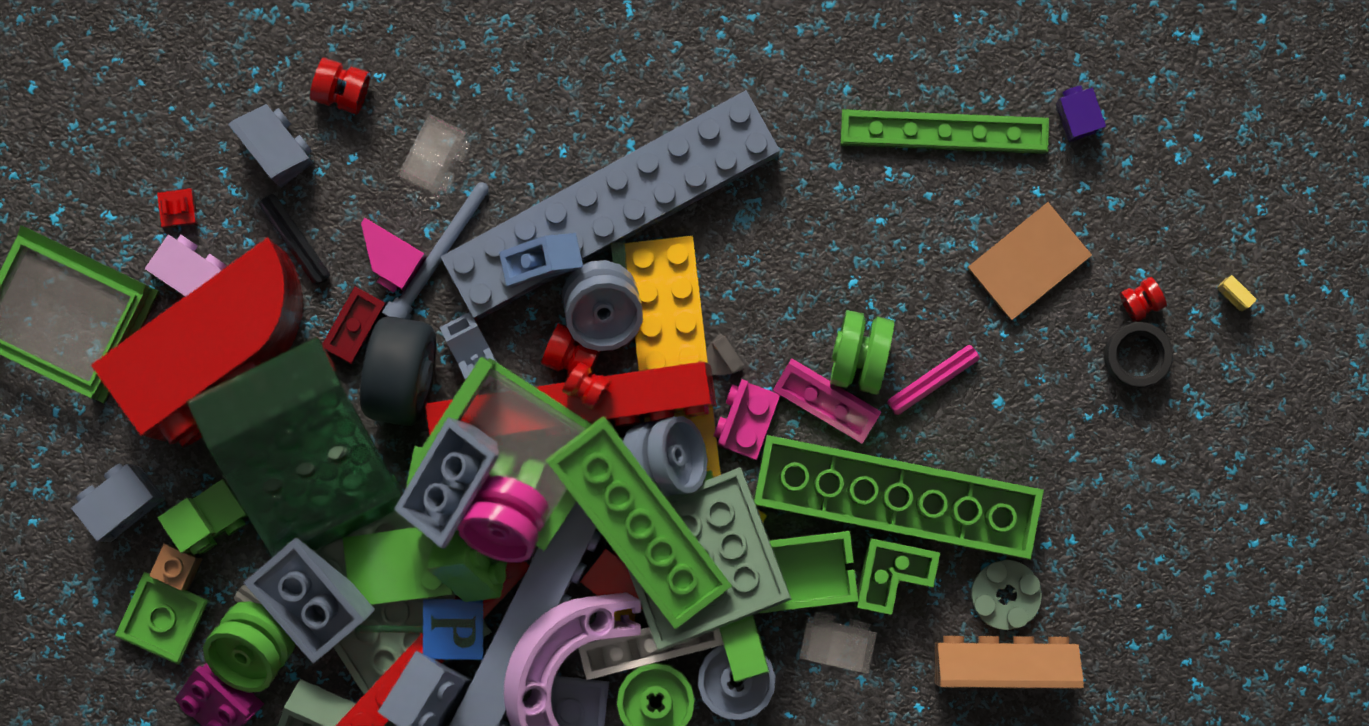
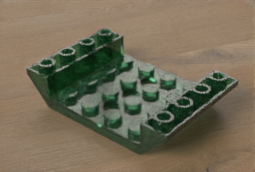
(288, 416)

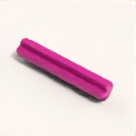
(933, 379)

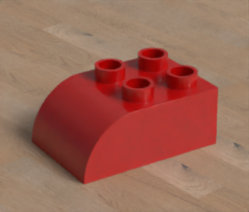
(204, 340)

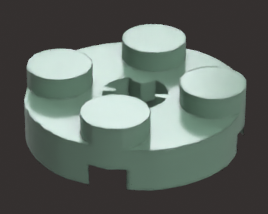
(1014, 613)

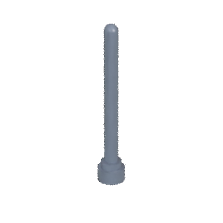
(401, 306)

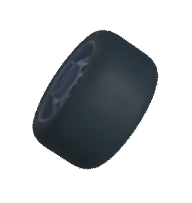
(398, 371)

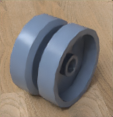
(602, 305)
(670, 453)
(729, 700)

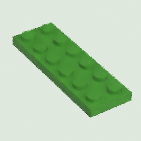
(638, 522)

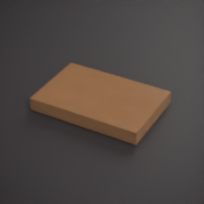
(1029, 261)

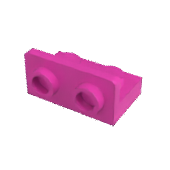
(747, 420)

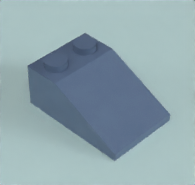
(309, 598)
(425, 694)

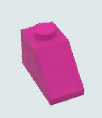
(391, 257)

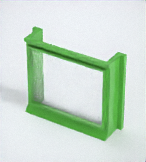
(66, 311)
(526, 430)

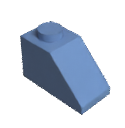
(541, 258)

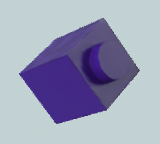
(1080, 113)

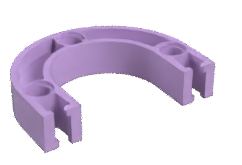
(550, 643)

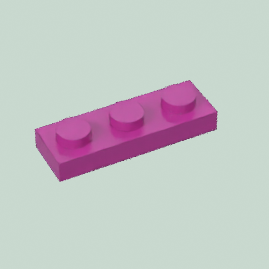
(827, 401)

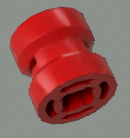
(1143, 299)
(586, 386)

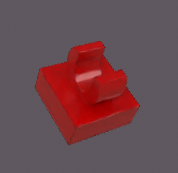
(177, 208)

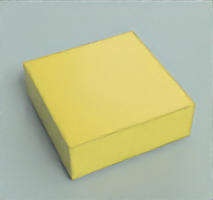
(1236, 293)

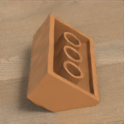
(1008, 664)

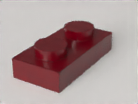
(353, 325)

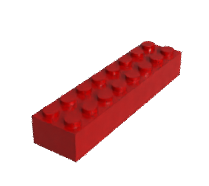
(633, 396)

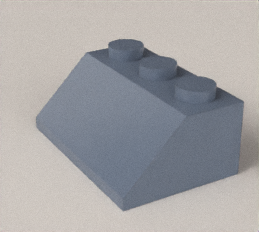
(448, 480)

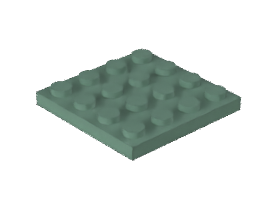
(734, 536)

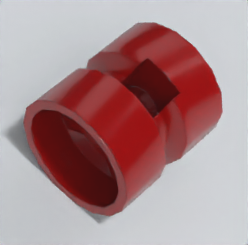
(328, 82)
(566, 353)

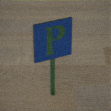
(449, 629)

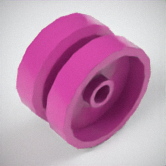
(504, 519)

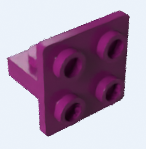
(215, 702)

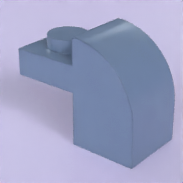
(466, 342)

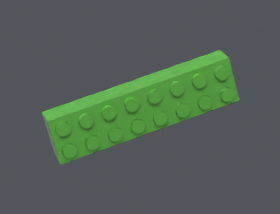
(898, 497)

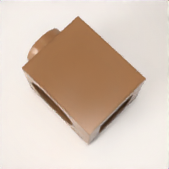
(175, 567)

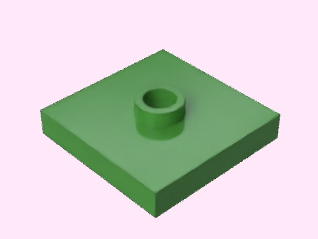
(162, 618)

